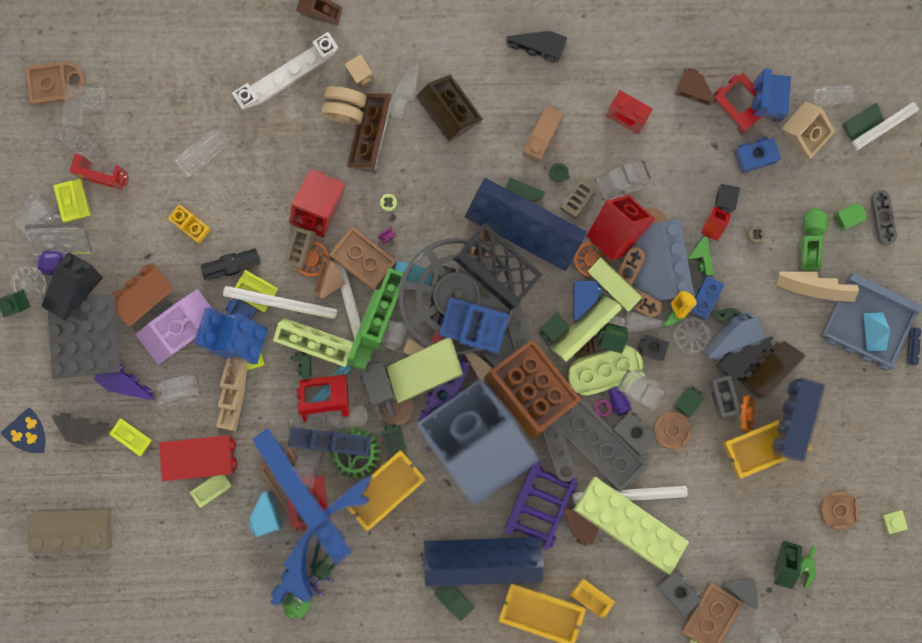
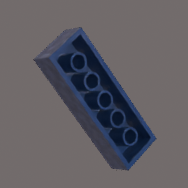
(525, 224)
(483, 561)

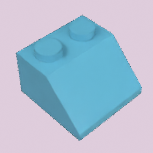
(265, 516)

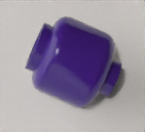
(48, 261)

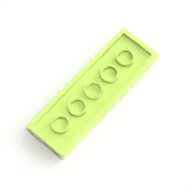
(631, 525)

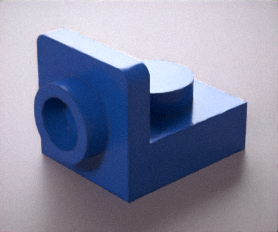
(240, 307)

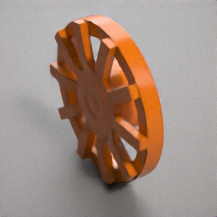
(312, 259)
(589, 259)
(748, 413)

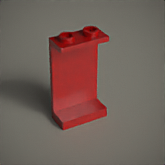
(197, 457)

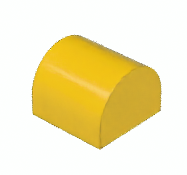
(683, 304)

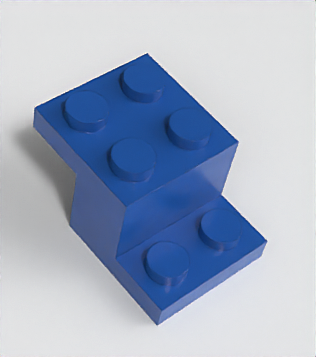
(771, 95)
(474, 324)
(231, 336)

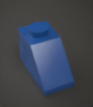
(584, 296)

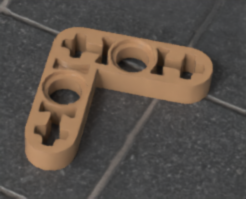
(639, 262)

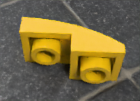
(189, 224)

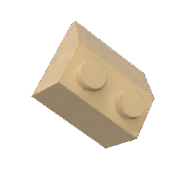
(808, 129)

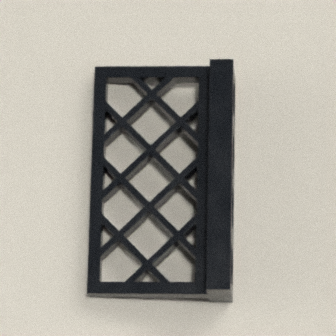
(484, 276)

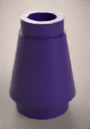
(619, 402)

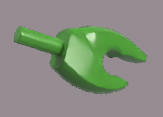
(809, 566)

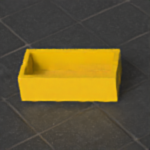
(753, 450)
(387, 489)
(541, 614)

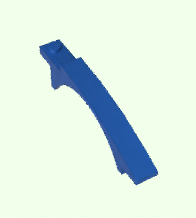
(314, 516)
(295, 577)

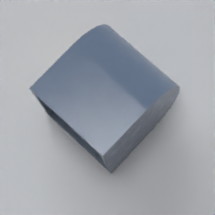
(478, 442)

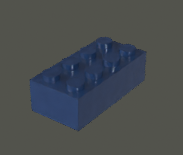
(798, 419)

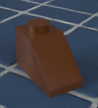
(320, 10)
(694, 87)
(581, 527)

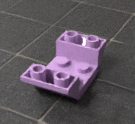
(174, 327)

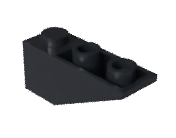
(544, 44)
(736, 363)

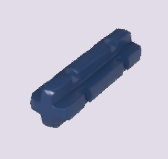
(914, 346)

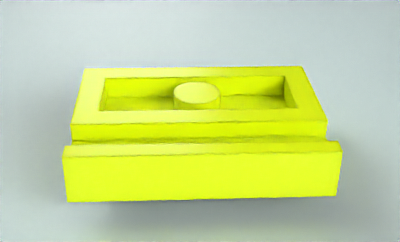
(72, 200)
(255, 284)

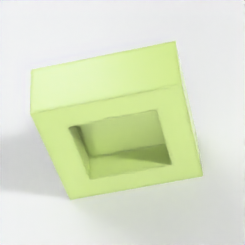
(894, 522)

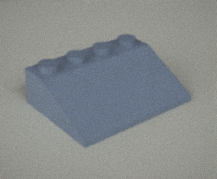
(666, 262)

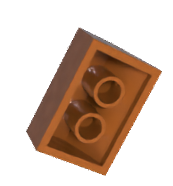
(141, 293)

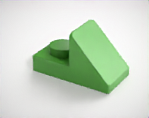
(702, 252)
(811, 252)

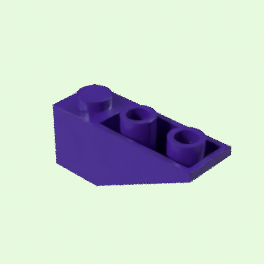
(124, 384)

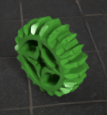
(350, 469)

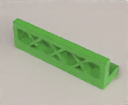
(360, 353)

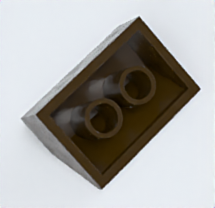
(448, 107)
(772, 369)

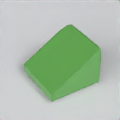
(672, 319)

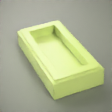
(210, 489)

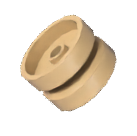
(343, 105)

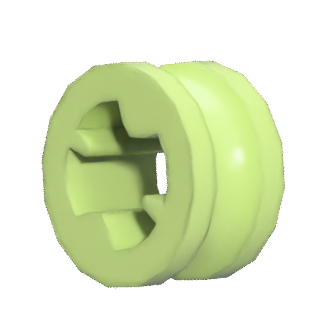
(382, 202)

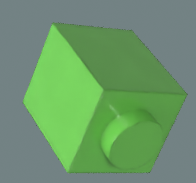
(850, 216)

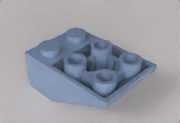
(736, 334)

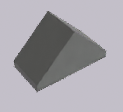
(744, 589)

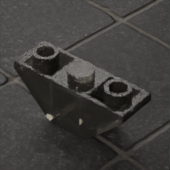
(80, 430)

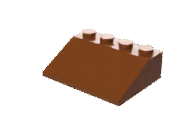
(532, 388)

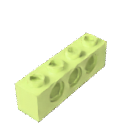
(313, 341)

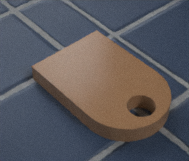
(48, 81)

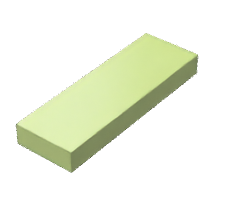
(615, 284)

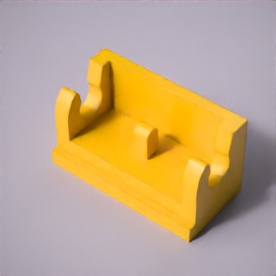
(592, 598)

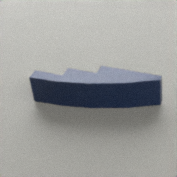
(329, 441)

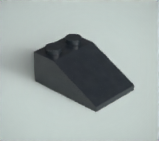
(70, 285)

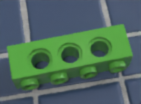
(382, 310)

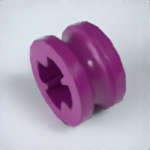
(387, 236)
(607, 405)

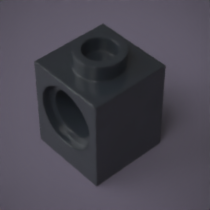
(727, 197)
(662, 347)

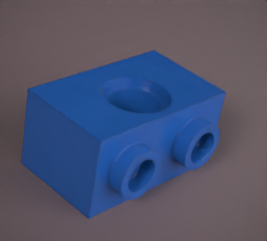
(748, 162)
(706, 298)

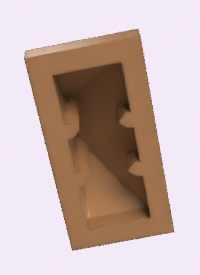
(328, 279)

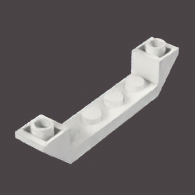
(287, 74)

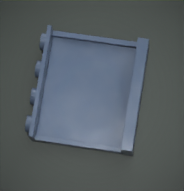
(846, 322)

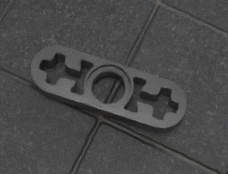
(878, 224)

